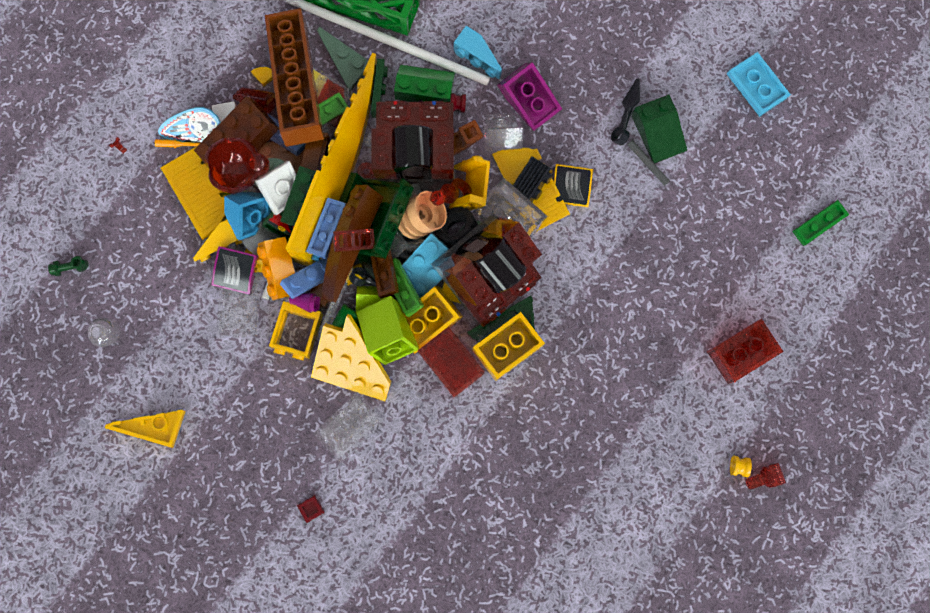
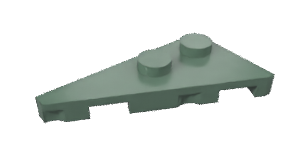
(347, 61)

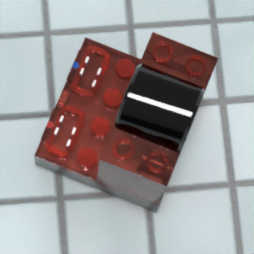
(413, 142)
(490, 267)

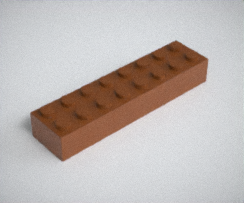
(293, 78)

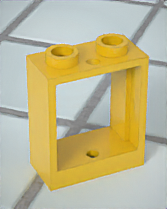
(287, 308)

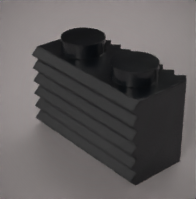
(533, 179)

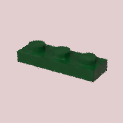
(379, 87)
(297, 195)

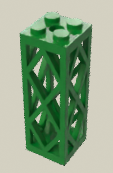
(394, 20)

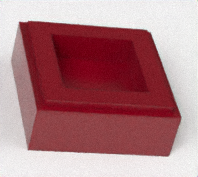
(310, 509)

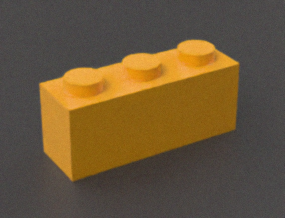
(276, 265)

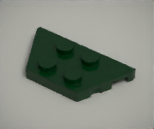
(524, 306)

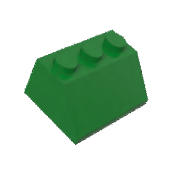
(423, 84)

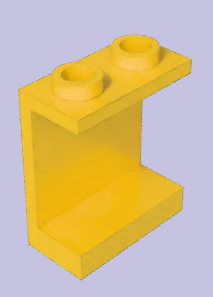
(477, 177)

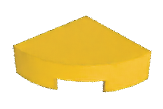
(263, 75)

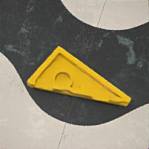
(158, 428)

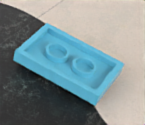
(758, 84)
(419, 266)

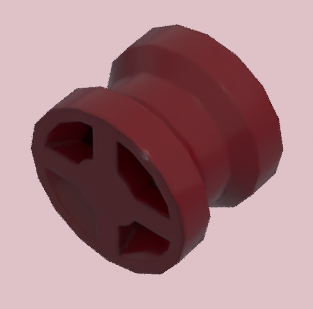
(459, 102)

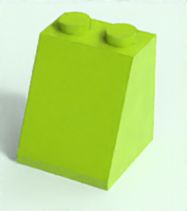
(386, 331)

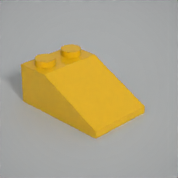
(433, 317)

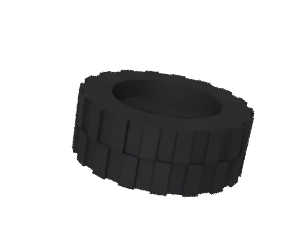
(456, 215)

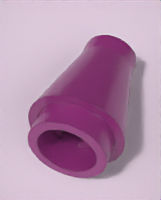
(306, 301)

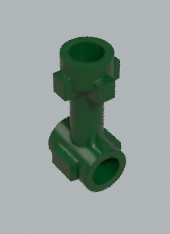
(76, 263)

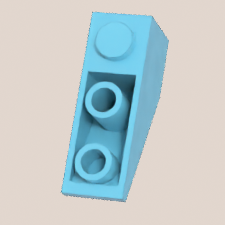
(474, 48)

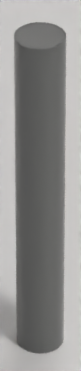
(648, 162)

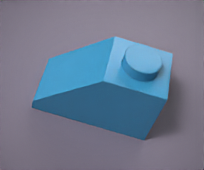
(245, 212)

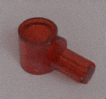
(769, 476)

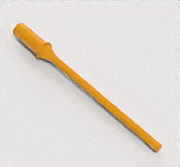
(173, 143)

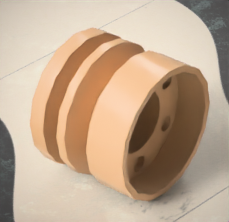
(422, 216)

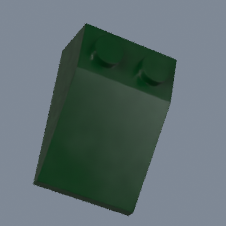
(660, 128)

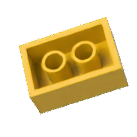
(508, 346)

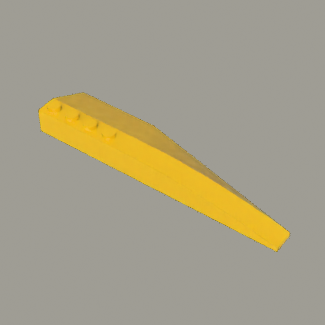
(335, 167)

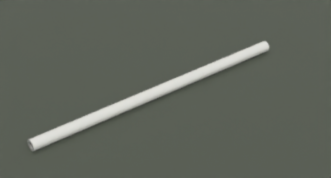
(391, 41)

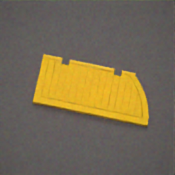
(511, 165)
(195, 192)

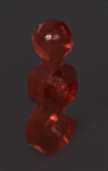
(450, 192)

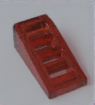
(263, 98)
(369, 238)

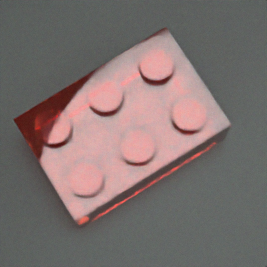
(745, 351)
(451, 362)

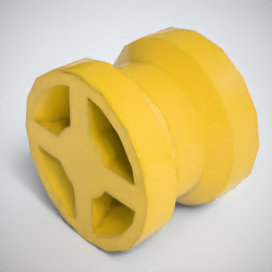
(740, 466)

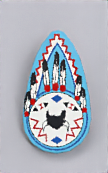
(190, 125)

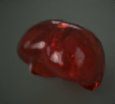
(235, 165)

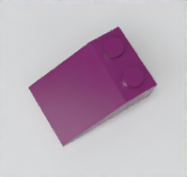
(529, 95)

